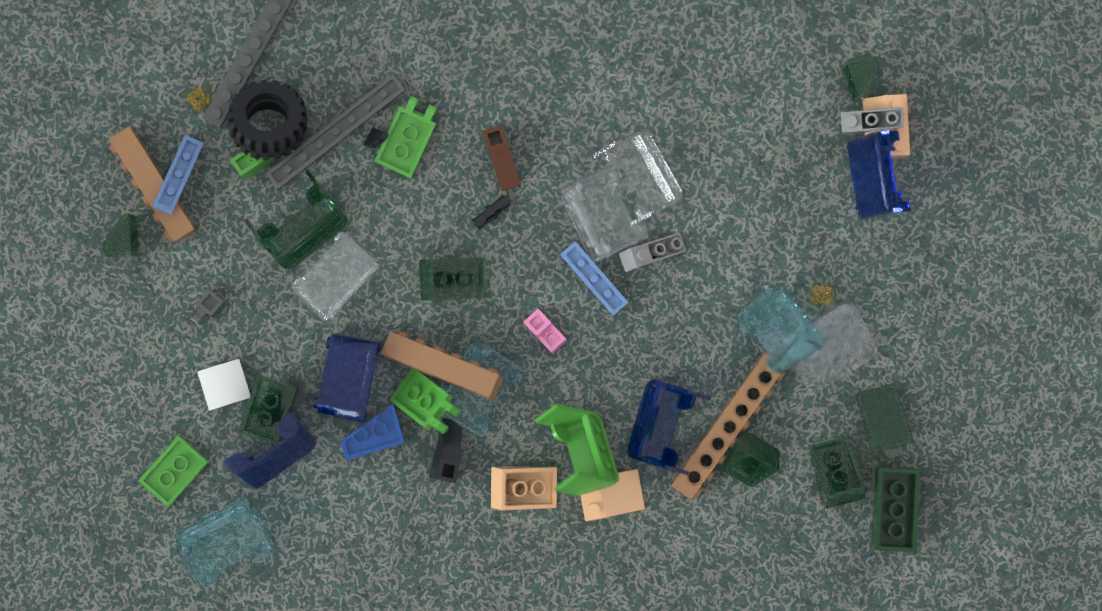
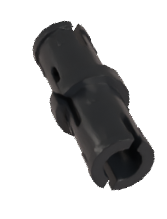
(491, 212)

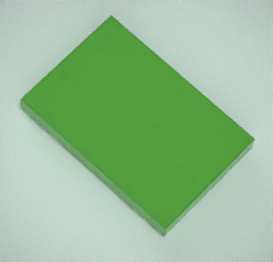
(173, 471)

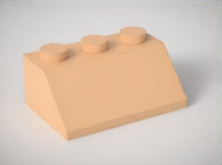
(893, 101)

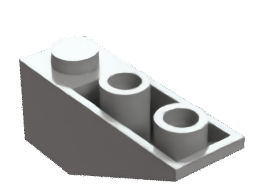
(871, 120)
(652, 252)

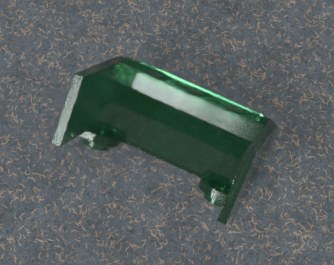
(305, 230)

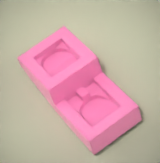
(545, 331)

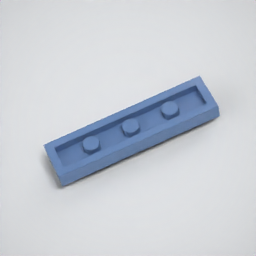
(178, 174)
(594, 278)

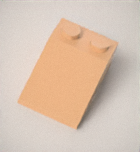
(523, 487)
(615, 500)

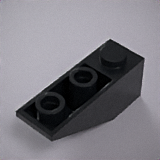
(447, 453)

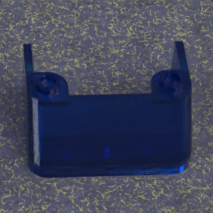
(657, 423)

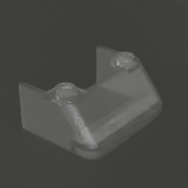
(645, 171)

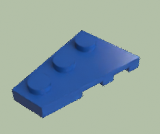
(377, 434)

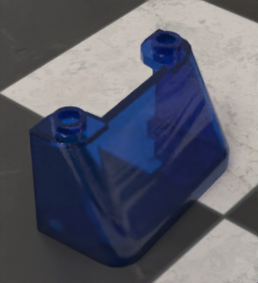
(874, 175)
(347, 377)
(295, 444)

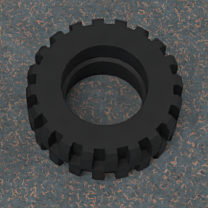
(261, 97)

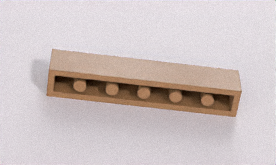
(149, 180)
(442, 366)

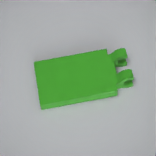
(407, 138)
(423, 401)

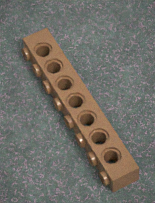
(693, 489)

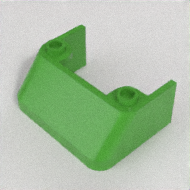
(587, 447)

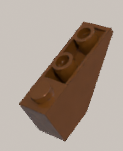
(501, 158)

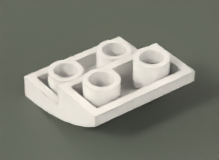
(224, 384)

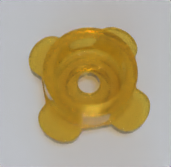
(192, 98)
(826, 294)

